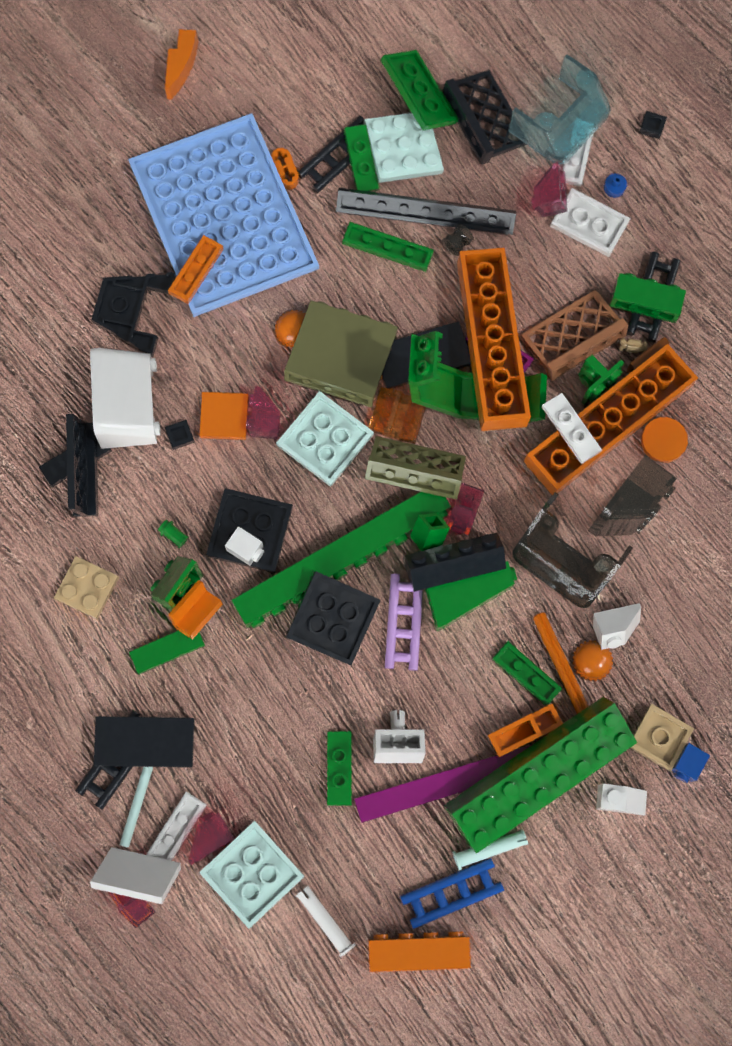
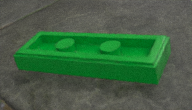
(164, 651)
(527, 673)

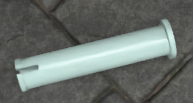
(499, 846)

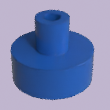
(615, 185)

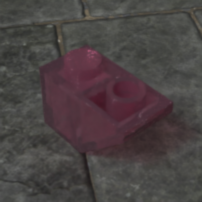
(265, 416)

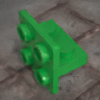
(597, 378)

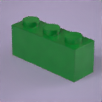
(648, 297)

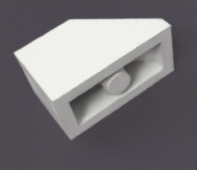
(616, 625)
(621, 799)

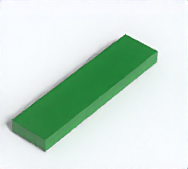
(387, 246)

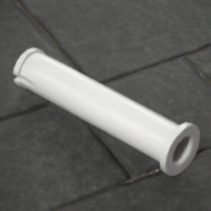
(325, 921)

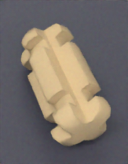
(632, 345)

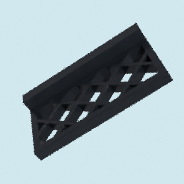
(468, 118)
(81, 467)

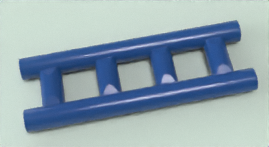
(437, 888)

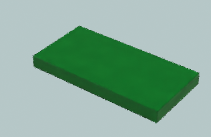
(419, 89)

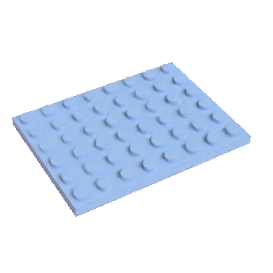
(232, 193)

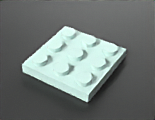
(402, 148)
(325, 438)
(251, 874)

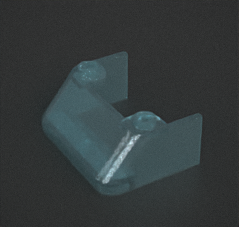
(563, 136)

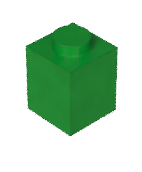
(429, 531)

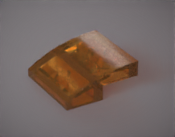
(396, 416)

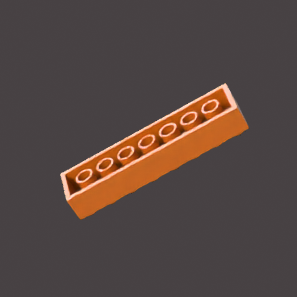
(493, 339)
(614, 417)

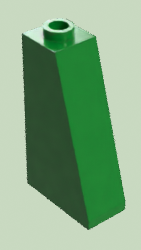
(459, 598)

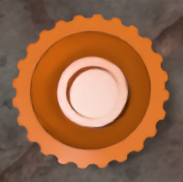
(288, 327)
(591, 661)

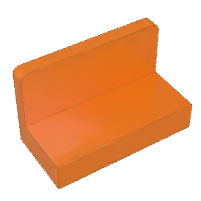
(194, 610)

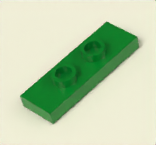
(361, 158)
(339, 768)

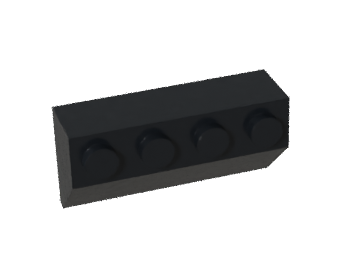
(455, 561)

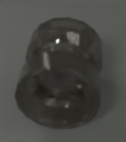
(458, 239)

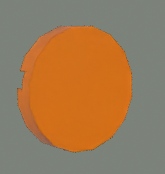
(664, 439)

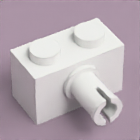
(398, 744)

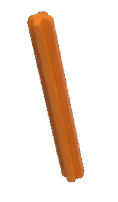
(560, 662)

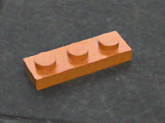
(195, 269)

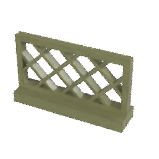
(419, 477)

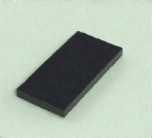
(452, 345)
(144, 742)

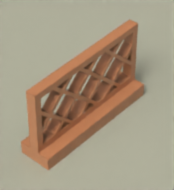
(589, 346)

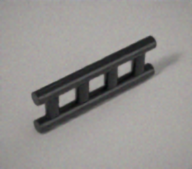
(324, 154)
(653, 264)
(117, 774)

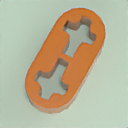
(288, 167)

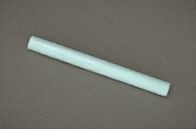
(136, 806)

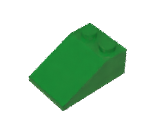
(177, 581)

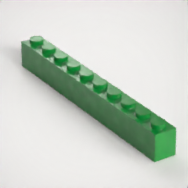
(337, 558)

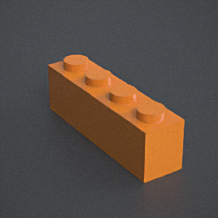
(419, 953)

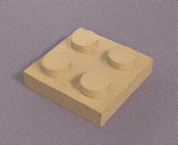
(86, 587)
(661, 737)

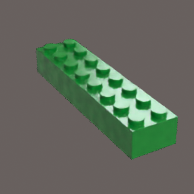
(540, 774)

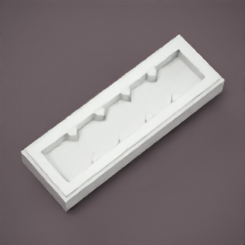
(571, 428)

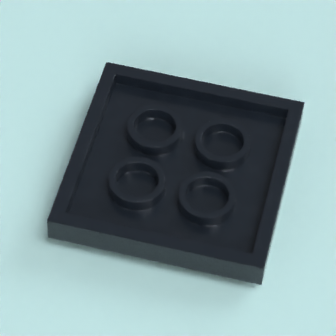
(256, 515)
(332, 618)

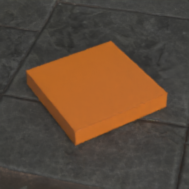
(224, 415)

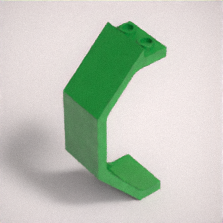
(452, 389)

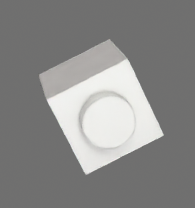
(245, 546)

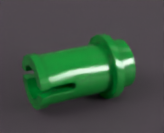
(173, 533)

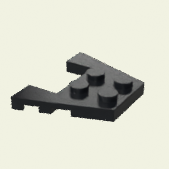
(121, 305)

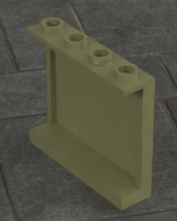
(340, 353)

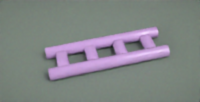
(392, 631)

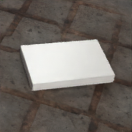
(591, 222)
(136, 875)

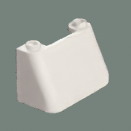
(123, 398)

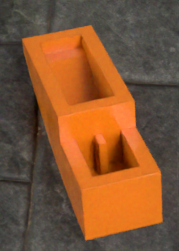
(180, 61)
(525, 730)

